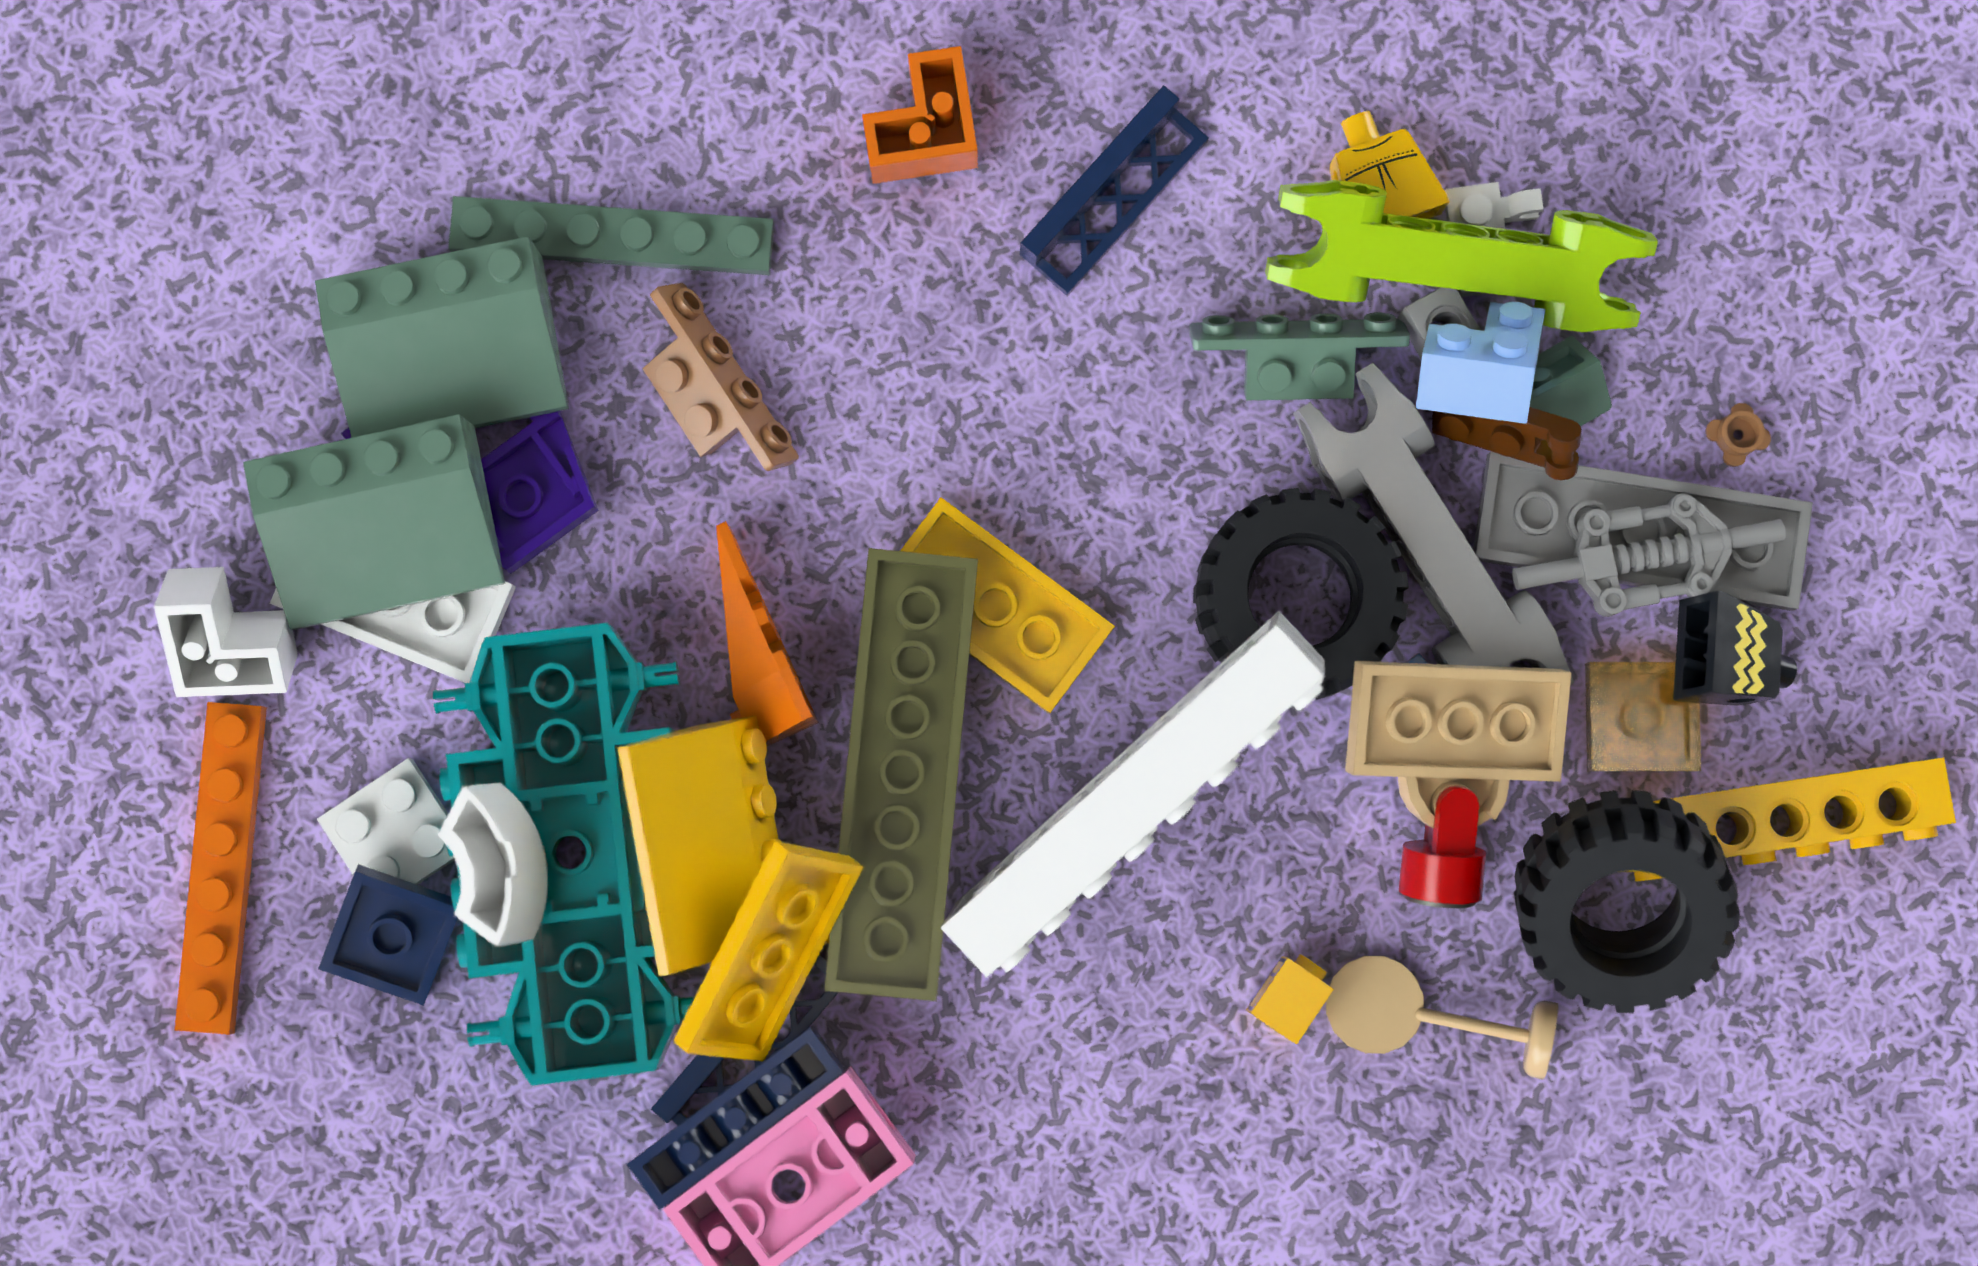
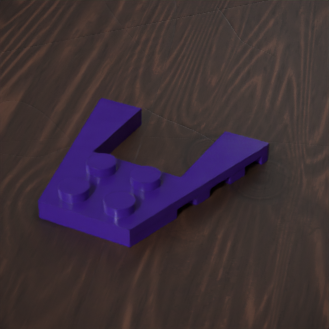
(534, 489)

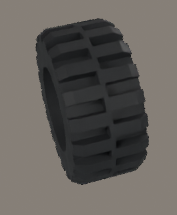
(1327, 526)
(1637, 963)

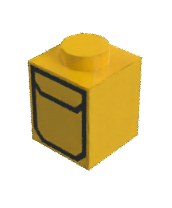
(1291, 997)

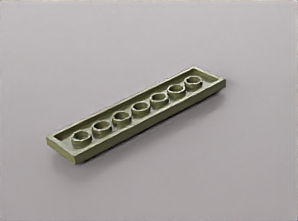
(903, 773)

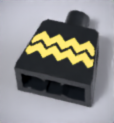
(1728, 653)

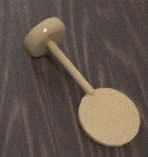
(1381, 1007)

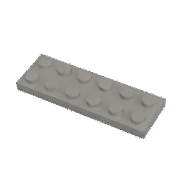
(1534, 521)

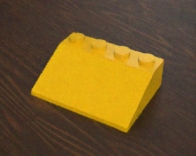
(698, 832)

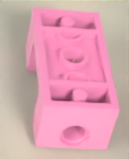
(837, 1145)

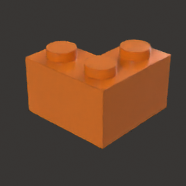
(933, 134)

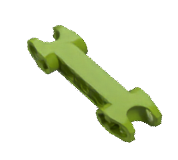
(1366, 243)

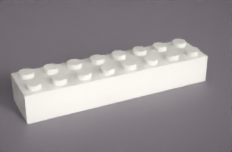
(1134, 794)

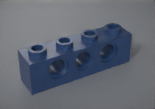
(736, 1117)

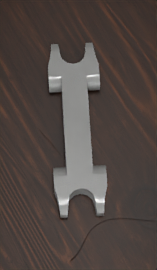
(1385, 470)

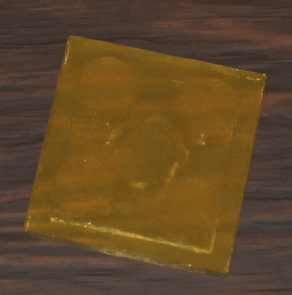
(1637, 722)

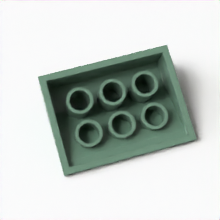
(444, 339)
(375, 521)

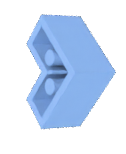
(1481, 370)

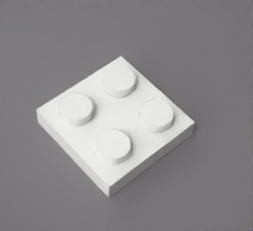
(391, 826)

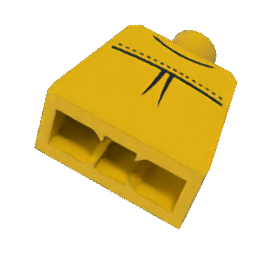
(1391, 164)

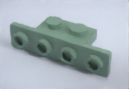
(1299, 356)

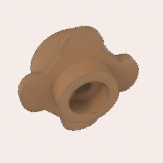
(1752, 428)

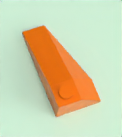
(759, 664)

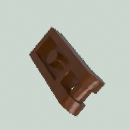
(1543, 441)

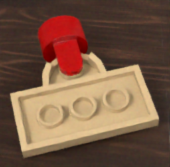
(1454, 746)

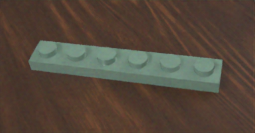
(617, 234)

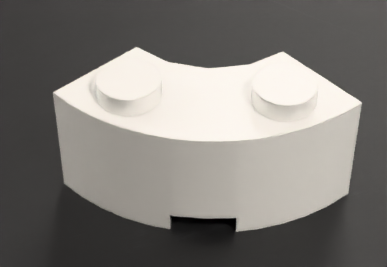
(498, 864)

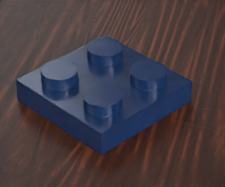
(390, 935)

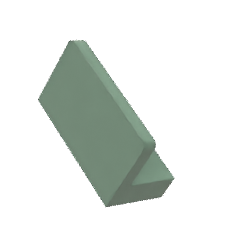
(1570, 383)

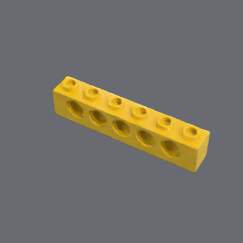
(1917, 786)

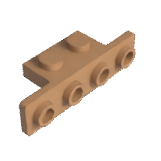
(708, 387)

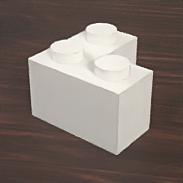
(220, 649)

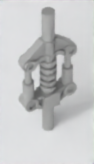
(1597, 564)

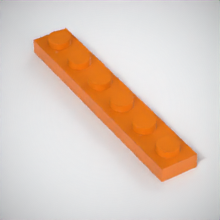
(220, 868)

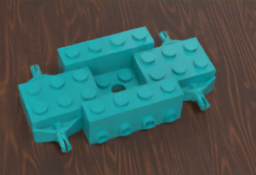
(585, 984)

